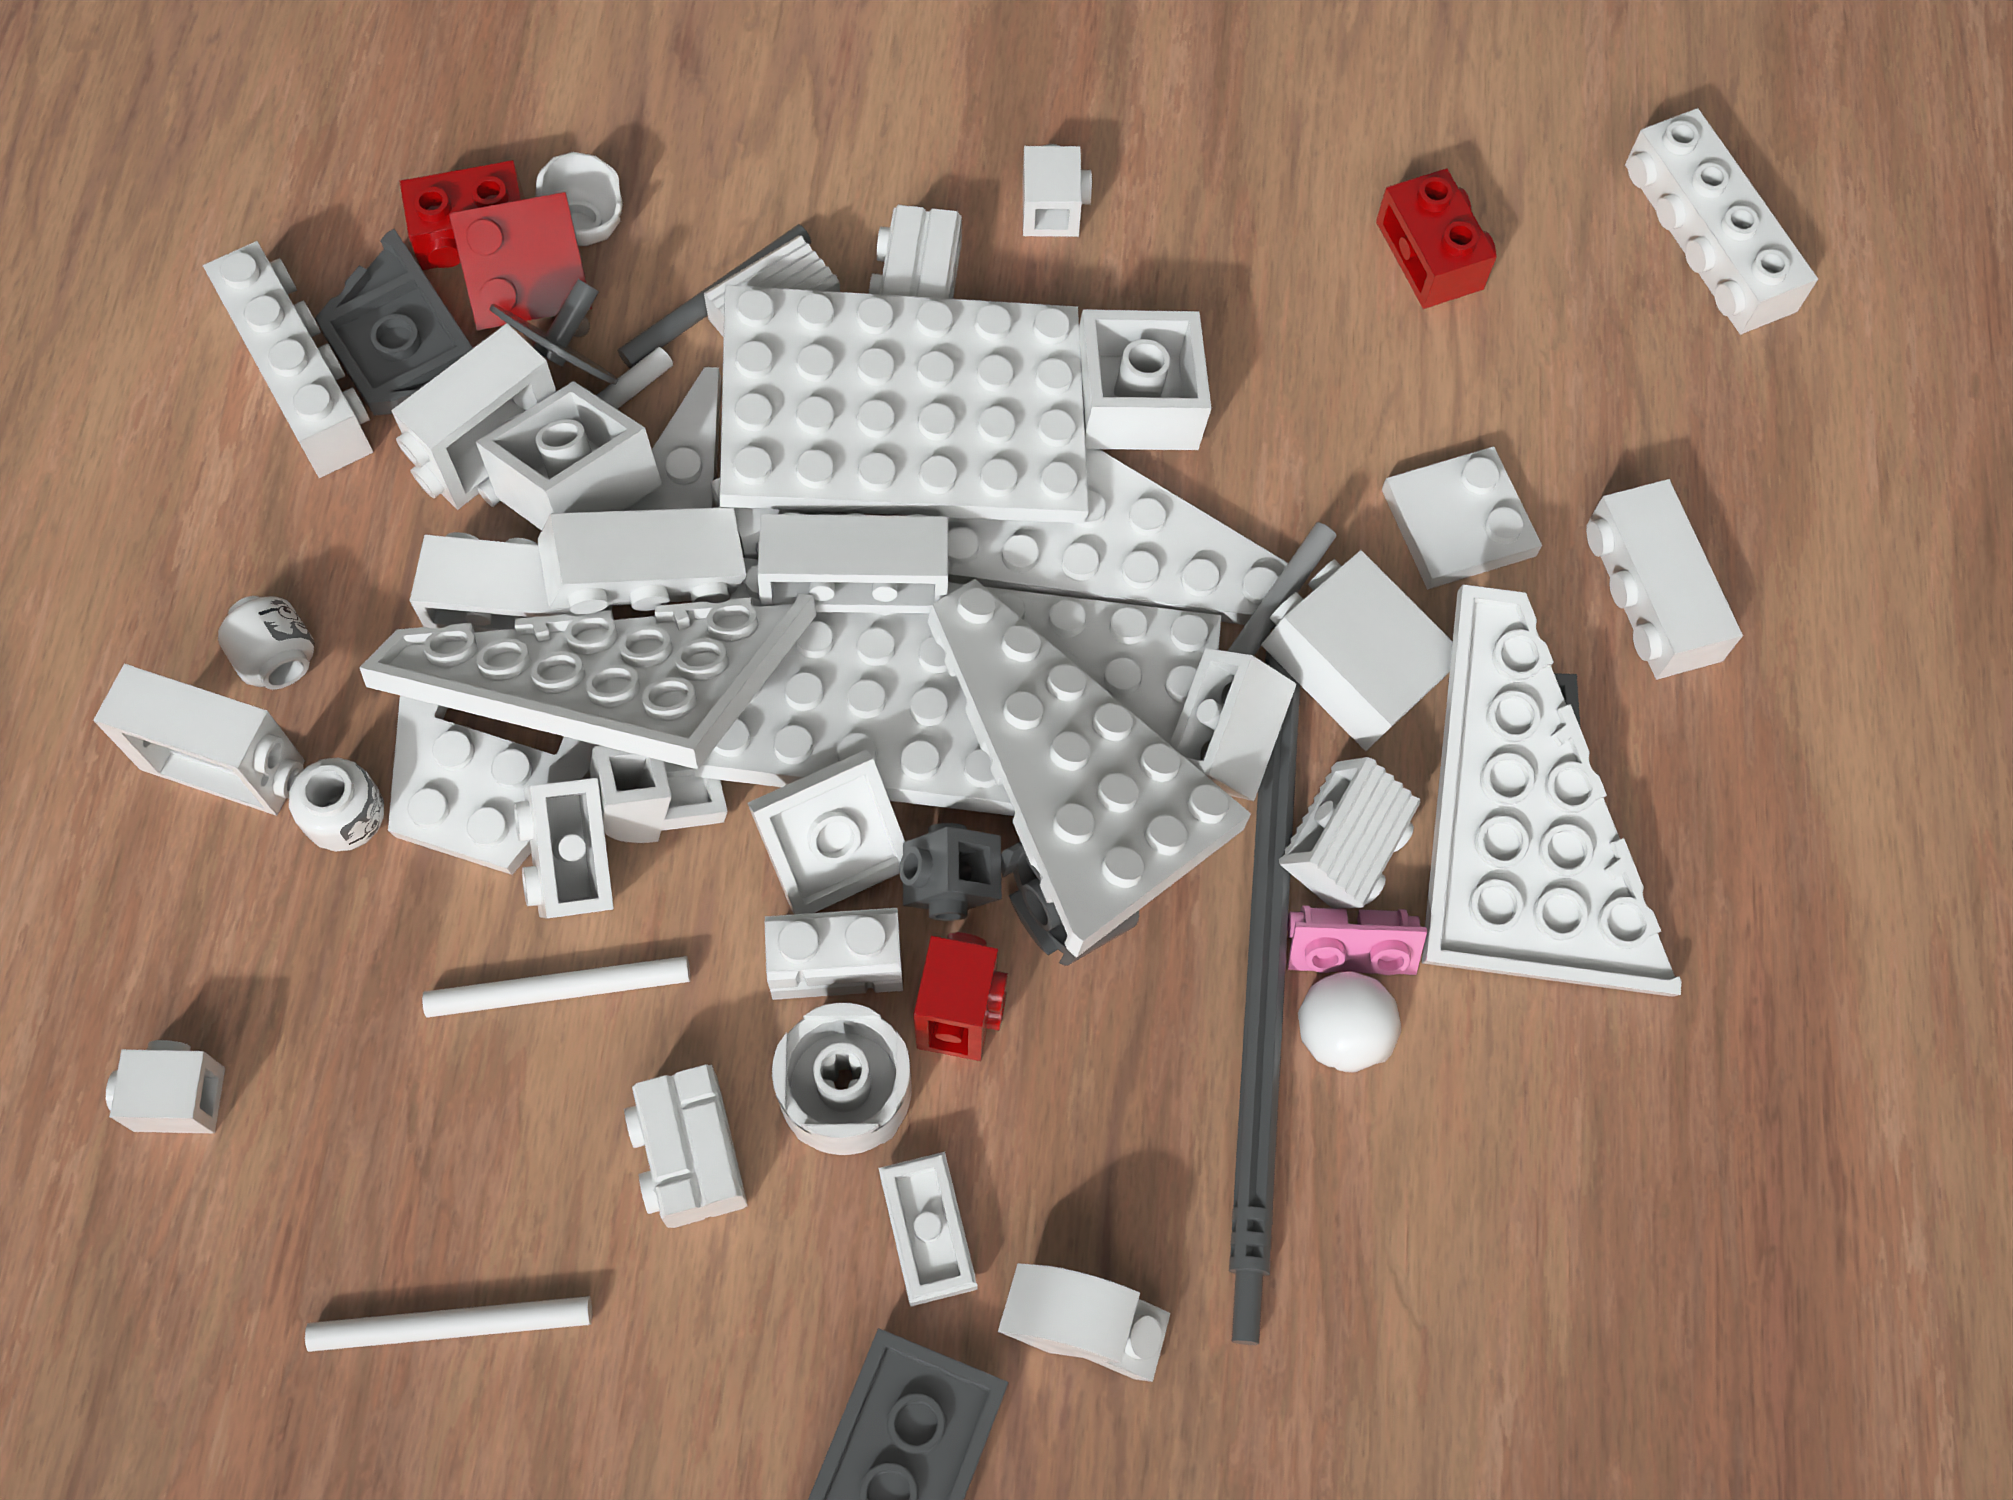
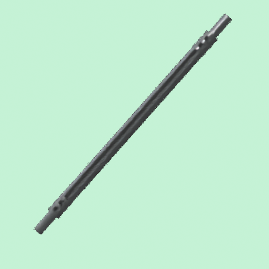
(1263, 1030)

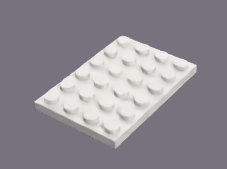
(902, 406)

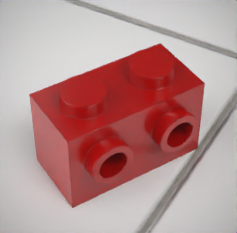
(432, 198)
(1436, 238)
(959, 996)

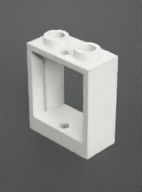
(464, 405)
(200, 739)

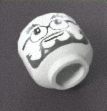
(266, 642)
(336, 804)

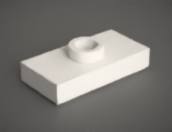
(927, 1229)

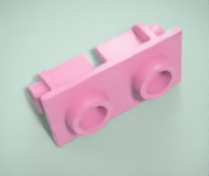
(1379, 943)

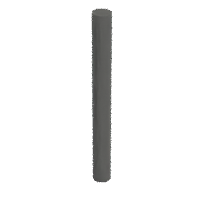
(692, 310)

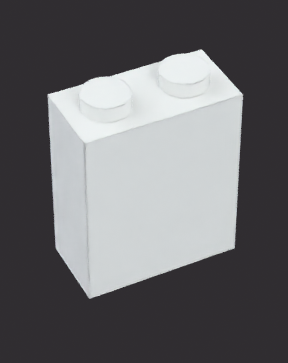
(1359, 647)

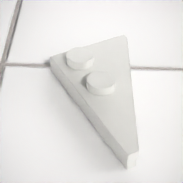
(688, 450)

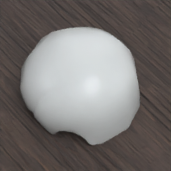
(590, 190)
(1349, 1021)

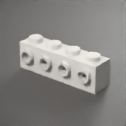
(1719, 221)
(288, 359)

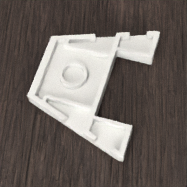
(461, 785)

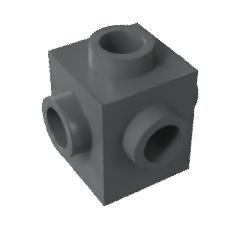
(951, 871)

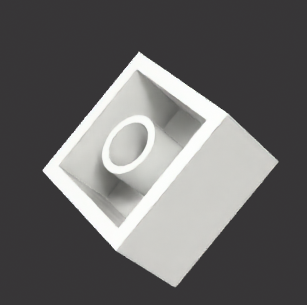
(1143, 379)
(569, 458)

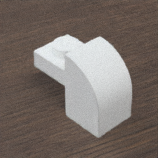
(652, 796)
(1085, 1319)

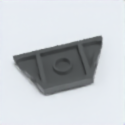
(391, 328)

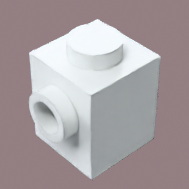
(1054, 190)
(166, 1089)

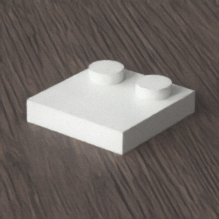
(1461, 517)
(830, 833)

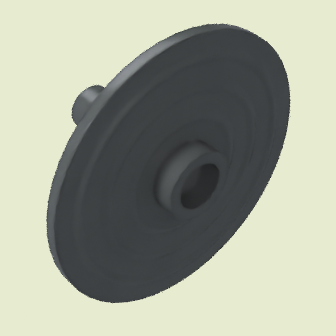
(568, 323)

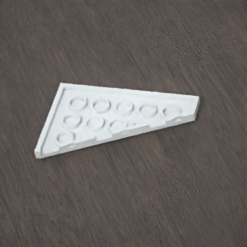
(1131, 550)
(630, 684)
(1092, 787)
(1522, 834)

